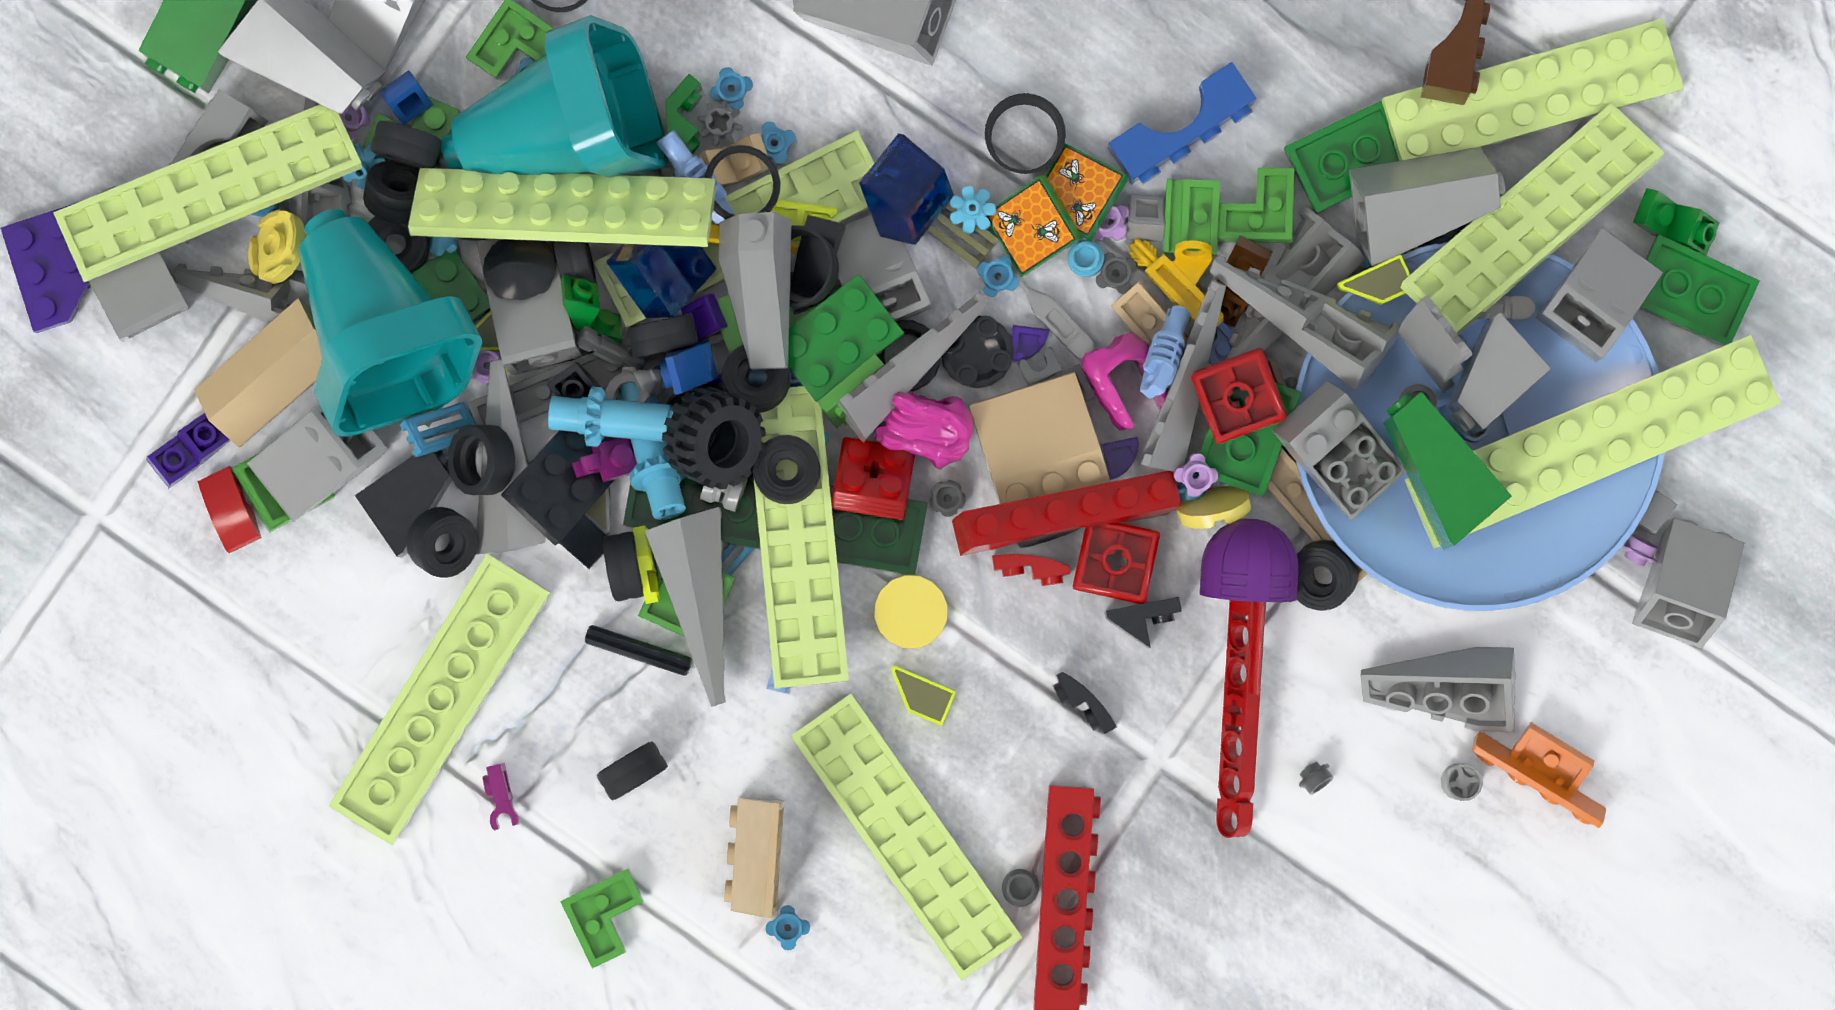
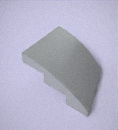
(1434, 343)

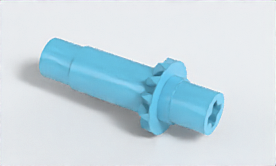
(601, 417)
(653, 471)

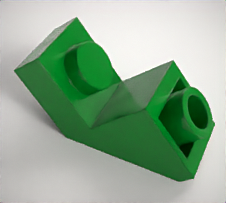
(683, 98)
(1676, 222)
(583, 307)

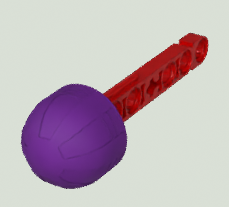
(1248, 566)

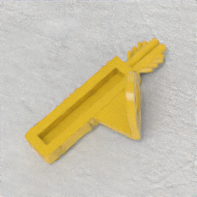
(1177, 277)

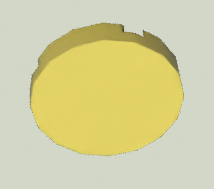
(274, 251)
(1217, 504)
(910, 612)

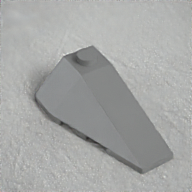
(757, 276)
(1459, 685)

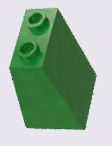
(188, 39)
(1443, 470)

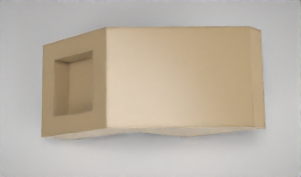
(737, 166)

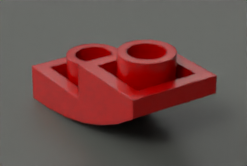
(228, 510)
(1042, 568)

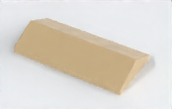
(263, 375)

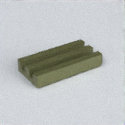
(983, 250)

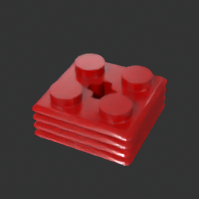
(1228, 417)
(861, 494)
(1129, 581)

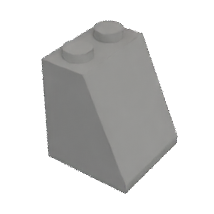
(1494, 376)
(1689, 583)

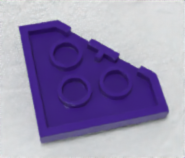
(44, 271)

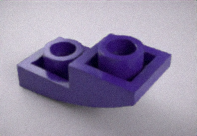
(187, 450)

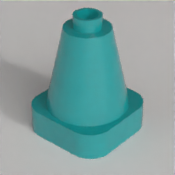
(566, 113)
(378, 331)

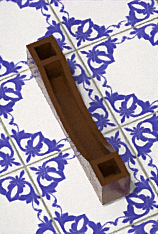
(1451, 64)

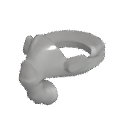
(647, 381)

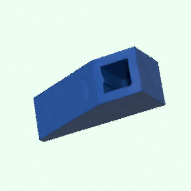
(688, 367)

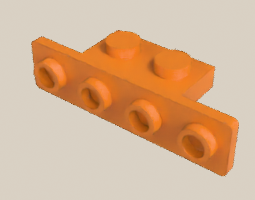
(1546, 766)

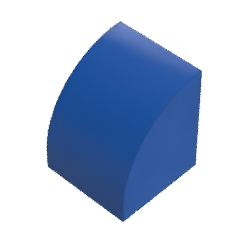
(406, 97)

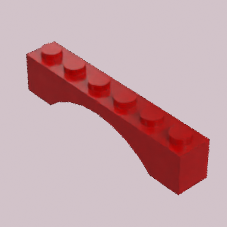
(1067, 510)

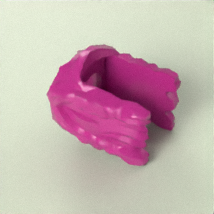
(1102, 361)
(928, 428)

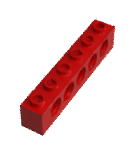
(1060, 803)

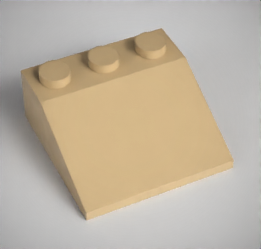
(1039, 440)
(755, 856)

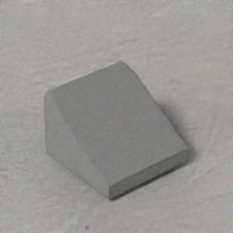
(1146, 217)
(1657, 513)

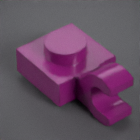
(611, 458)
(498, 786)

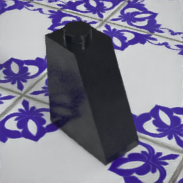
(405, 494)

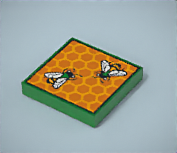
(1085, 188)
(1033, 226)

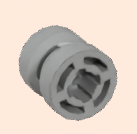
(728, 497)
(1467, 782)

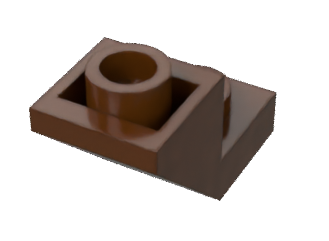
(1243, 256)

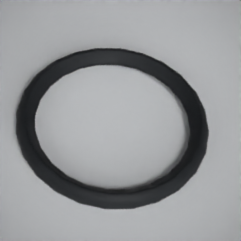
(755, 152)

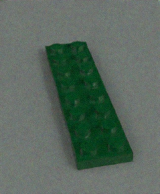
(859, 538)

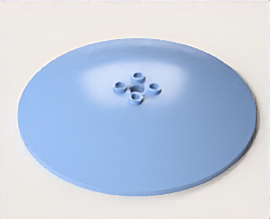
(1524, 554)

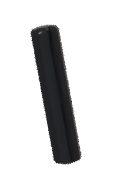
(638, 650)

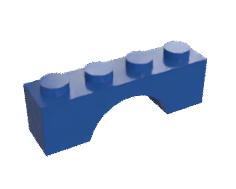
(1143, 150)

